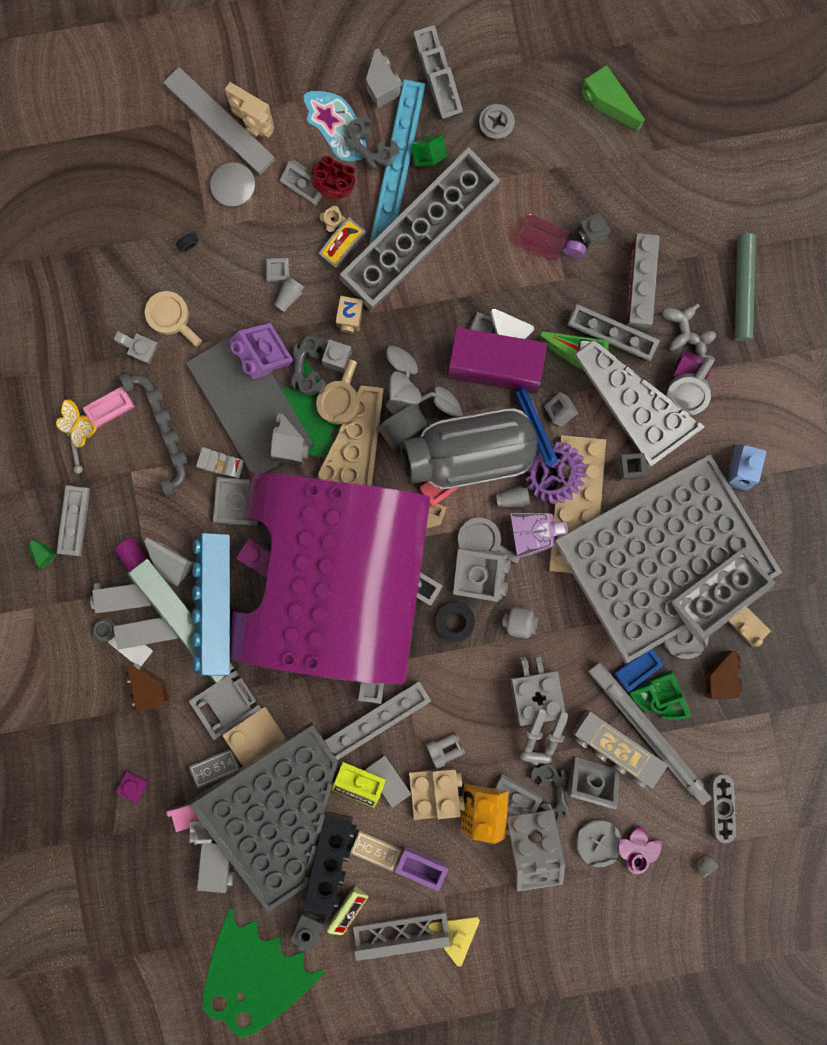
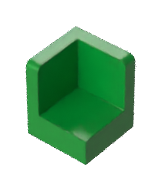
(429, 150)

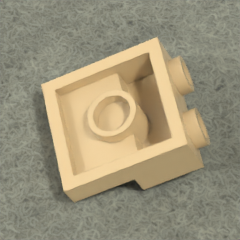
(254, 112)
(436, 793)

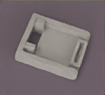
(228, 701)

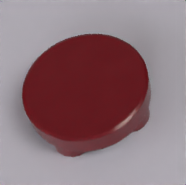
(332, 178)

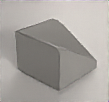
(560, 409)

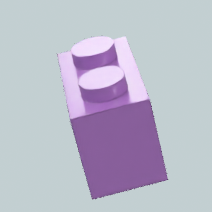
(421, 868)

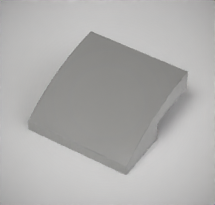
(520, 798)

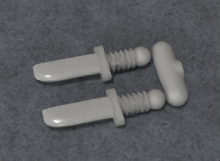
(534, 734)

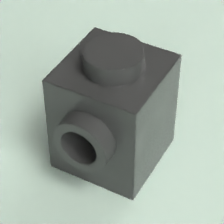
(593, 230)
(632, 466)
(307, 931)

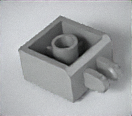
(526, 686)

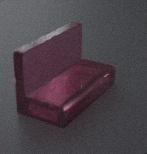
(543, 237)

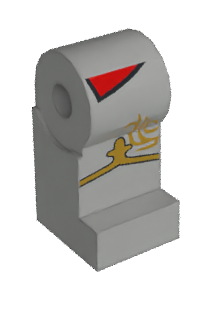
(219, 463)

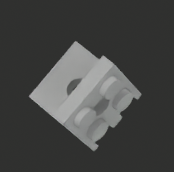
(541, 862)

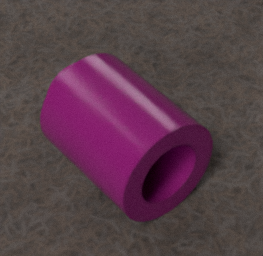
(130, 553)

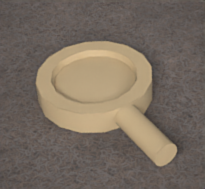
(169, 314)
(339, 399)

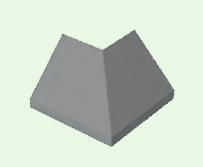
(168, 562)

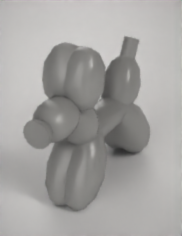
(686, 336)

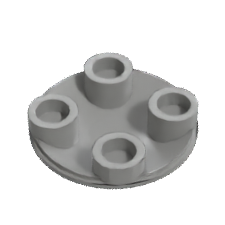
(232, 184)

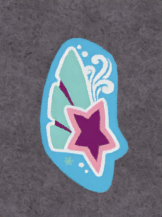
(331, 116)

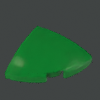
(662, 696)

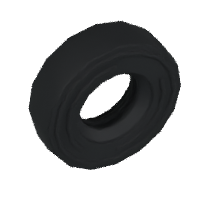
(468, 618)

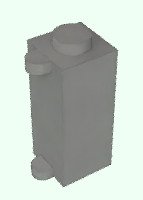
(117, 598)

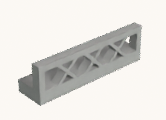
(401, 945)

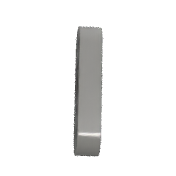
(718, 825)

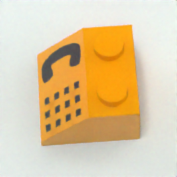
(484, 813)

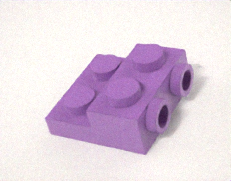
(260, 350)

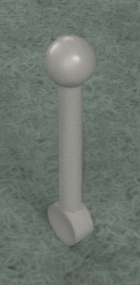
(77, 469)

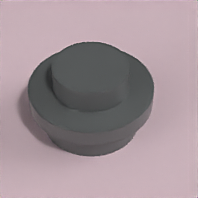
(104, 630)

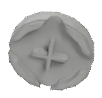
(598, 842)

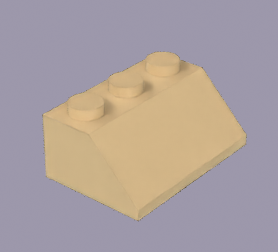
(254, 736)

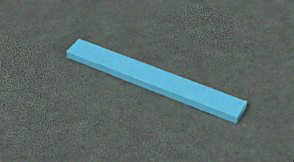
(396, 173)

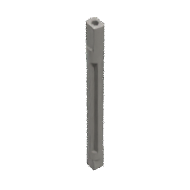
(649, 732)

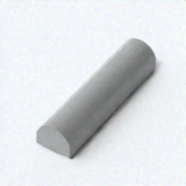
(614, 332)

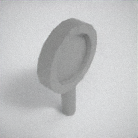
(691, 390)
(483, 535)

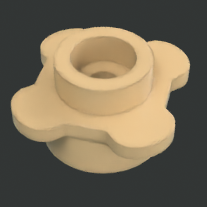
(328, 214)

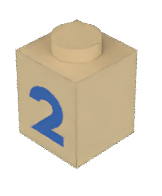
(349, 314)

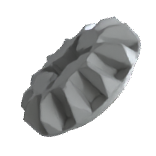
(492, 113)

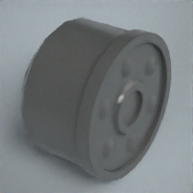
(403, 425)

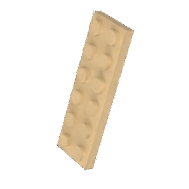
(587, 503)

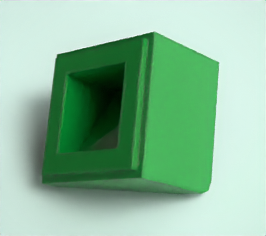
(41, 553)

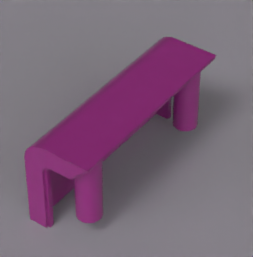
(497, 360)

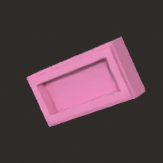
(108, 407)

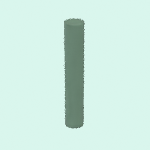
(745, 287)

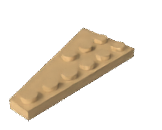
(355, 446)

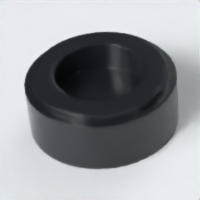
(187, 242)

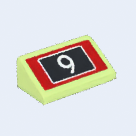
(347, 911)

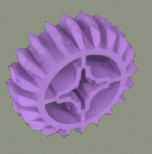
(542, 485)

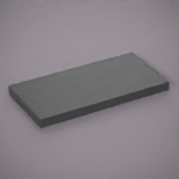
(244, 404)

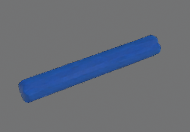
(543, 443)

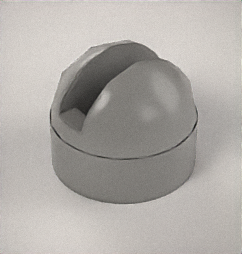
(707, 867)

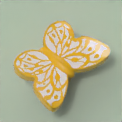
(76, 425)

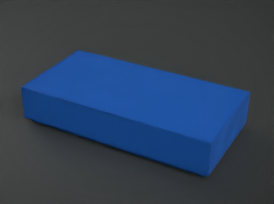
(638, 670)

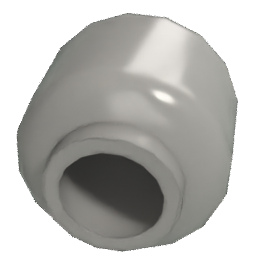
(520, 622)

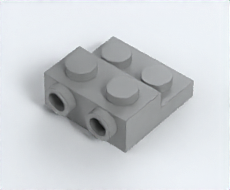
(481, 574)

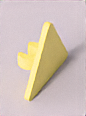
(461, 935)

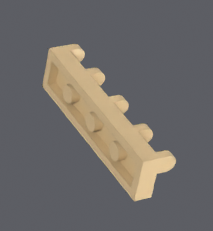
(750, 627)

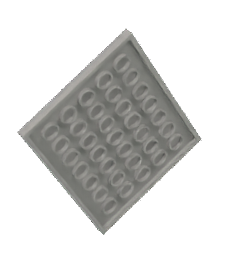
(656, 550)

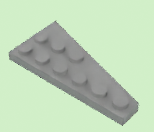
(642, 411)

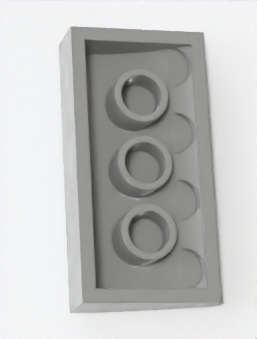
(722, 594)

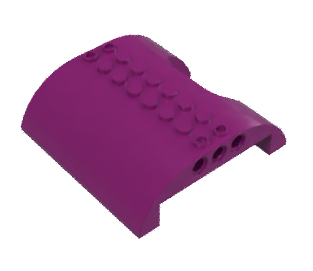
(335, 580)

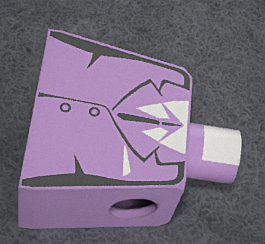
(536, 532)

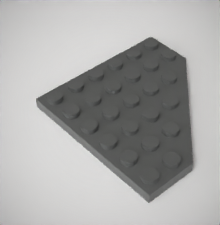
(272, 814)

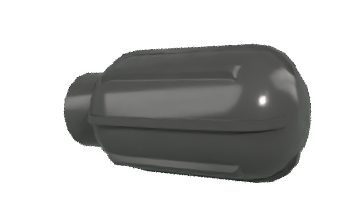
(471, 449)

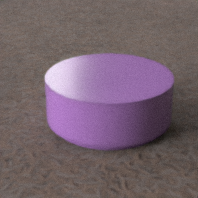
(574, 249)

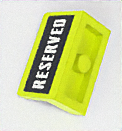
(358, 785)

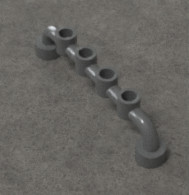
(162, 417)

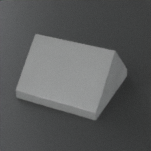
(594, 783)

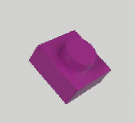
(132, 787)

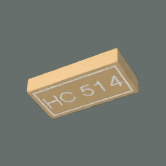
(376, 850)

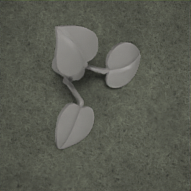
(404, 393)

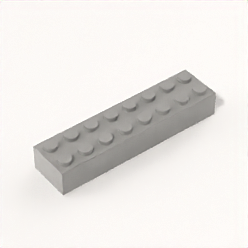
(419, 229)

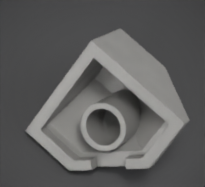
(287, 443)

